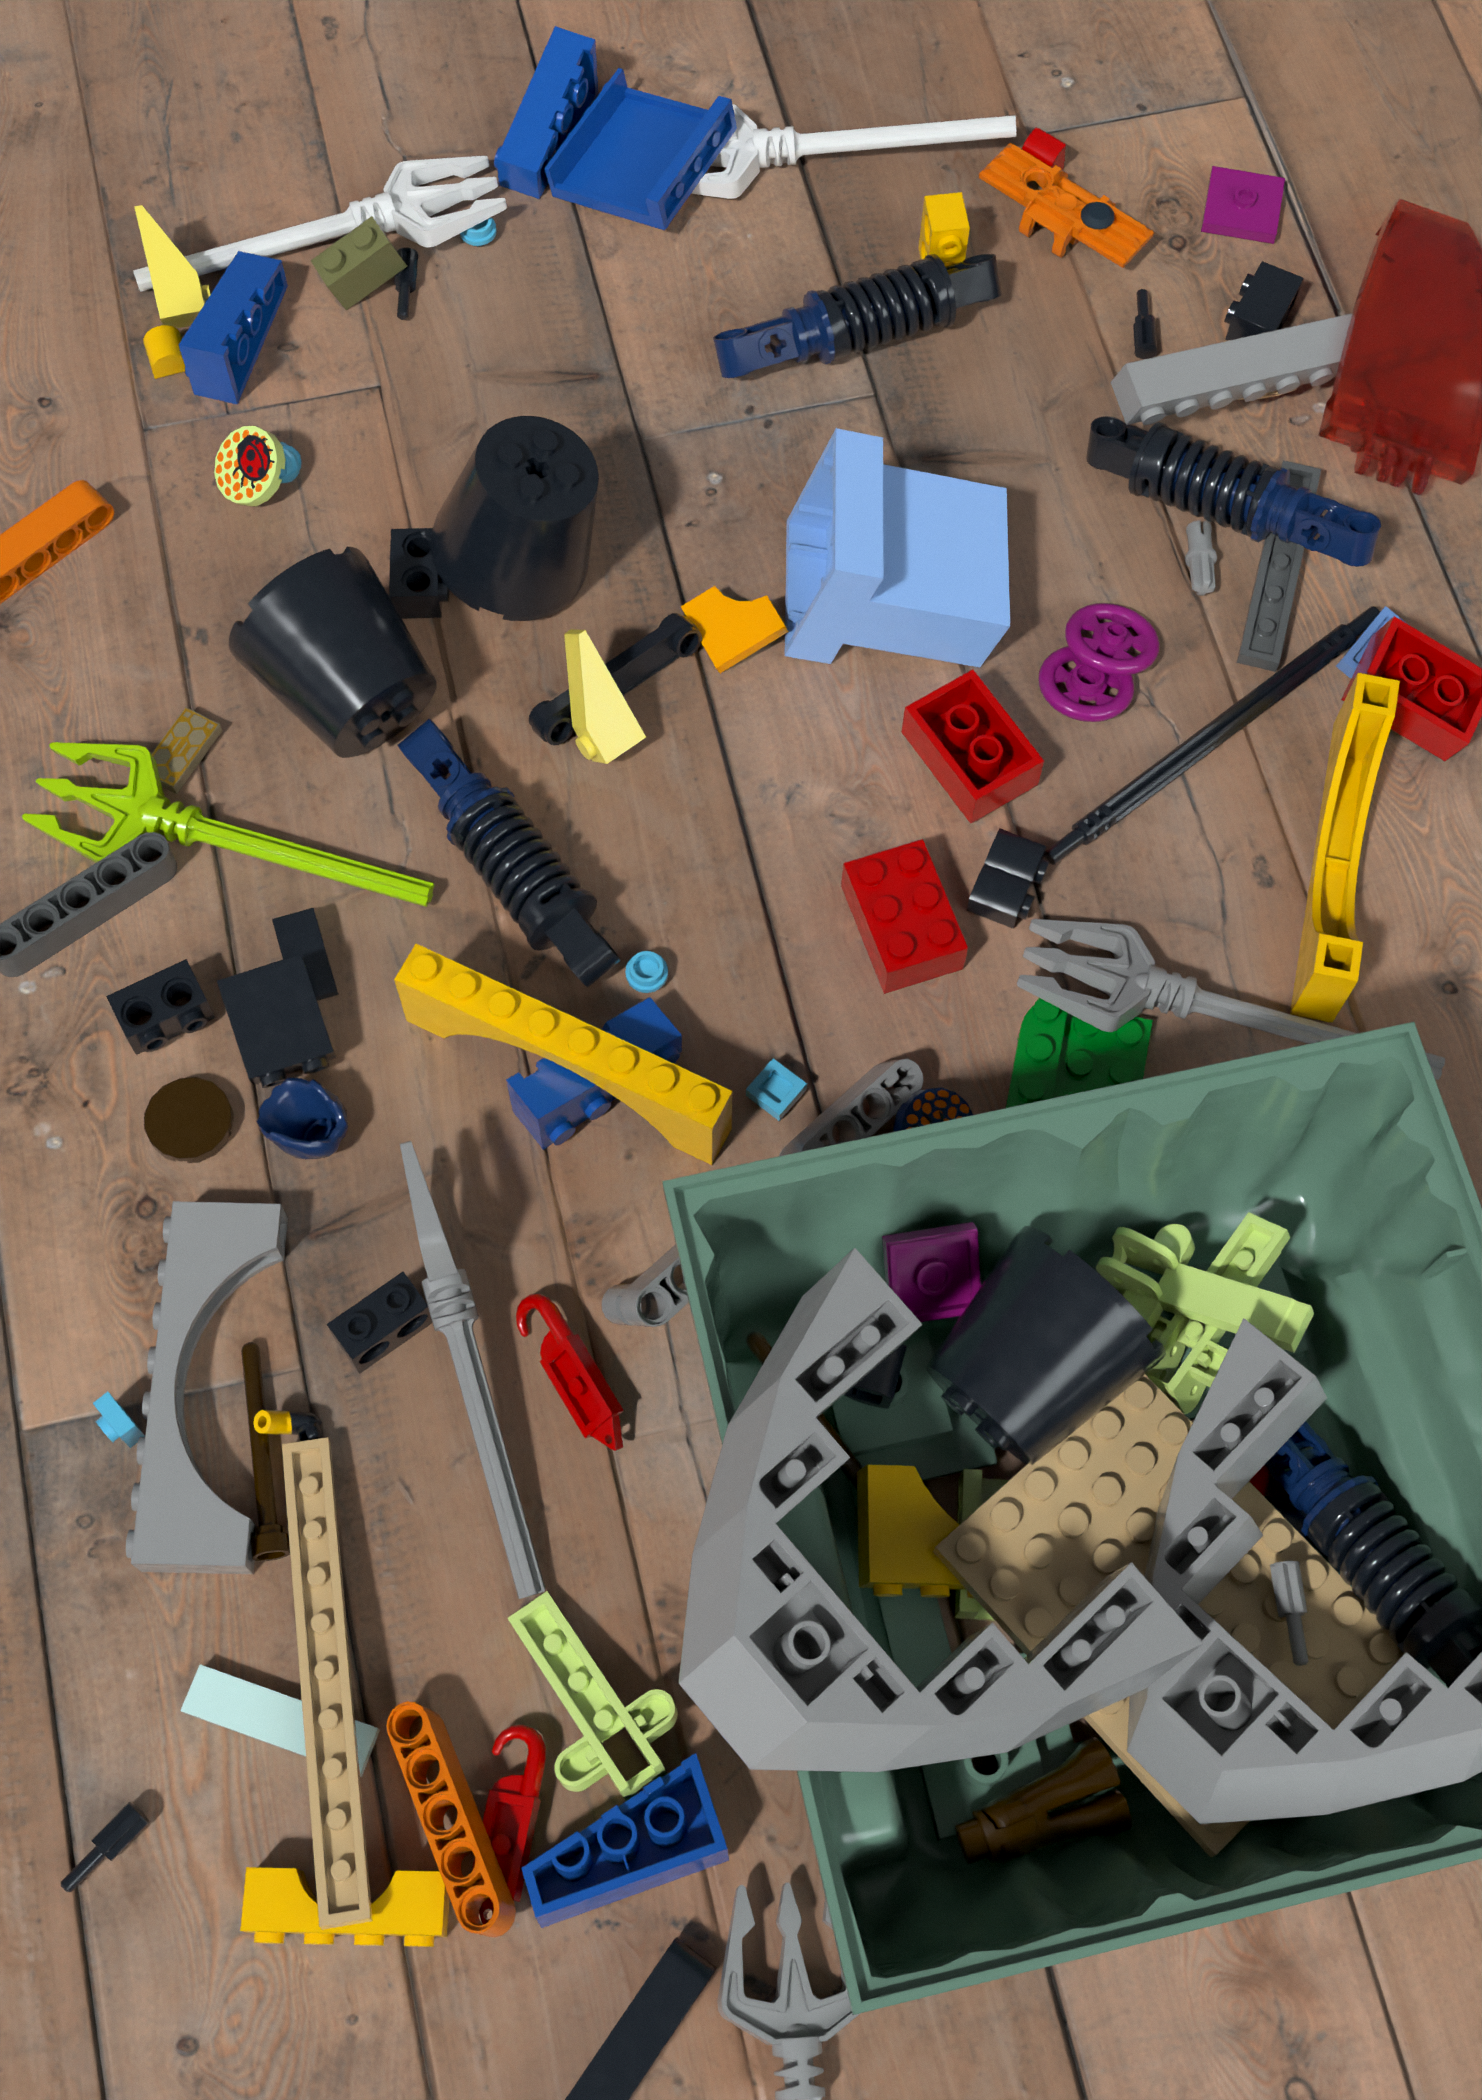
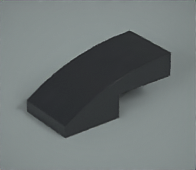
(301, 935)

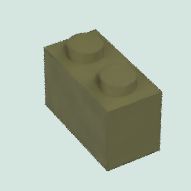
(358, 263)

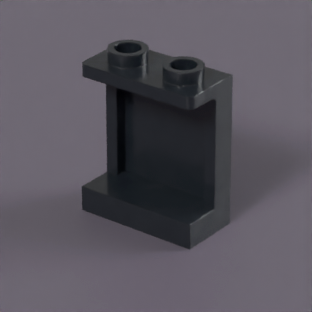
(277, 1021)

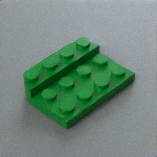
(1068, 1056)

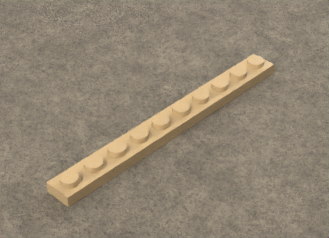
(326, 1687)

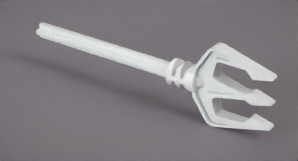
(758, 148)
(399, 208)

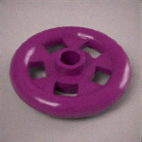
(1112, 639)
(1085, 685)

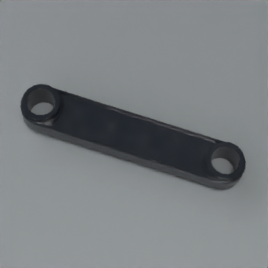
(671, 640)

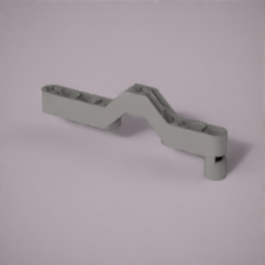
(656, 1297)

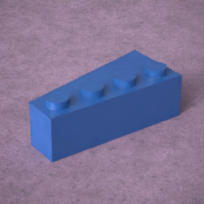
(233, 327)

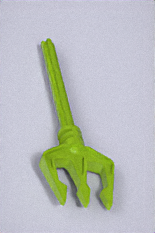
(145, 809)

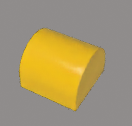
(164, 350)

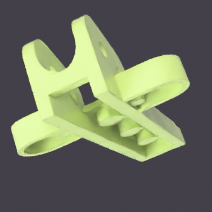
(1243, 1259)
(1194, 1291)
(591, 1702)

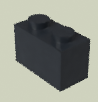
(1264, 302)

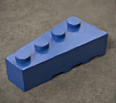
(550, 109)
(559, 1100)
(631, 1849)

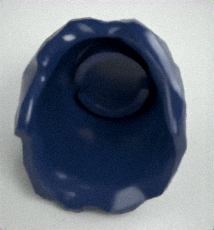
(303, 1119)

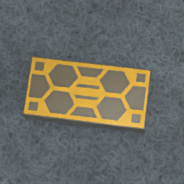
(184, 748)

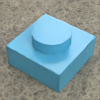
(776, 1089)
(116, 1421)

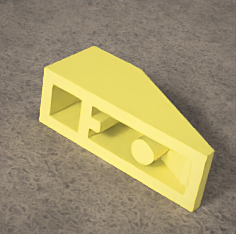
(173, 278)
(597, 706)

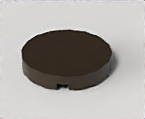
(188, 1120)

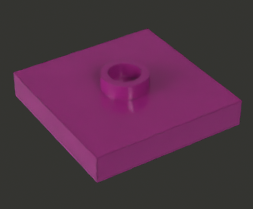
(1243, 204)
(934, 1269)

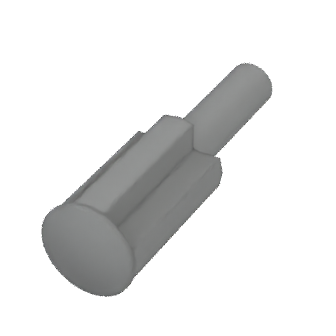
(1291, 1604)

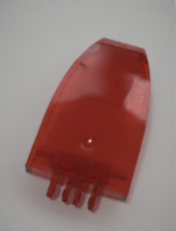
(1414, 353)

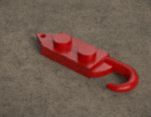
(574, 1374)
(513, 1811)

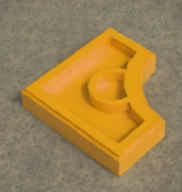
(732, 627)

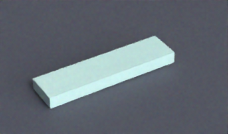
(259, 1712)

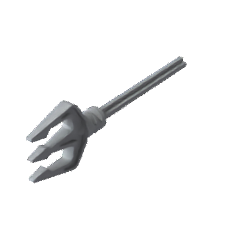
(1138, 984)
(454, 1314)
(795, 2018)

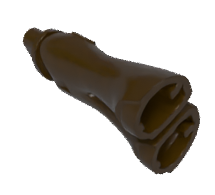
(1021, 1820)

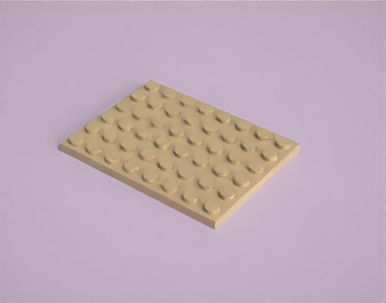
(1095, 1510)

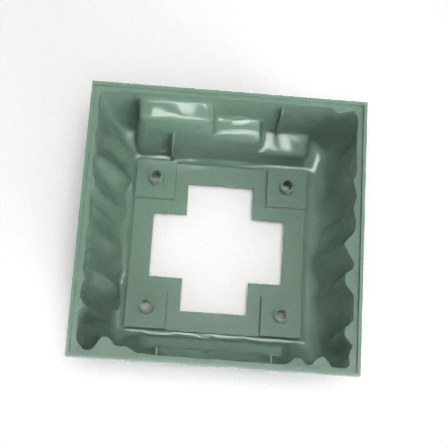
(1387, 1250)

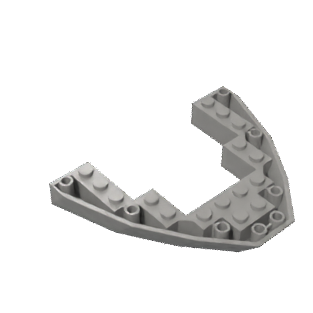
(787, 1661)
(1219, 1722)

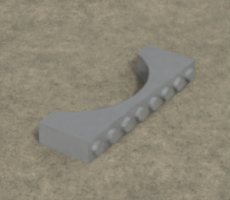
(178, 1516)

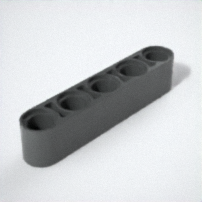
(91, 886)

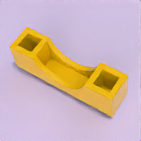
(282, 1903)

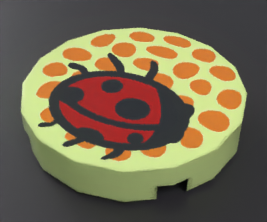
(249, 466)

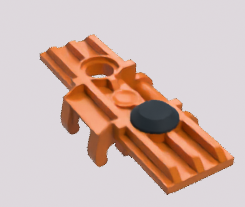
(1065, 207)

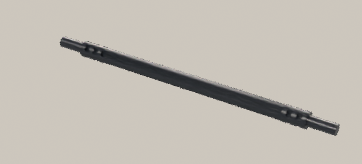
(1210, 736)

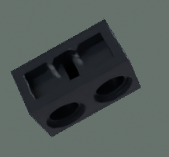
(414, 573)
(157, 997)
(380, 1322)

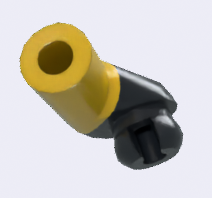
(289, 1423)

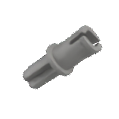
(1201, 557)

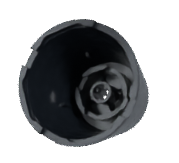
(519, 520)
(335, 652)
(1041, 1349)

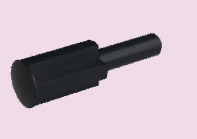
(406, 280)
(1144, 328)
(108, 1843)

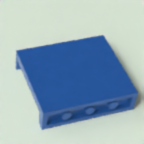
(639, 153)

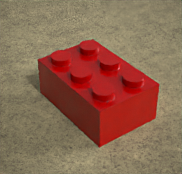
(1437, 687)
(972, 746)
(903, 916)

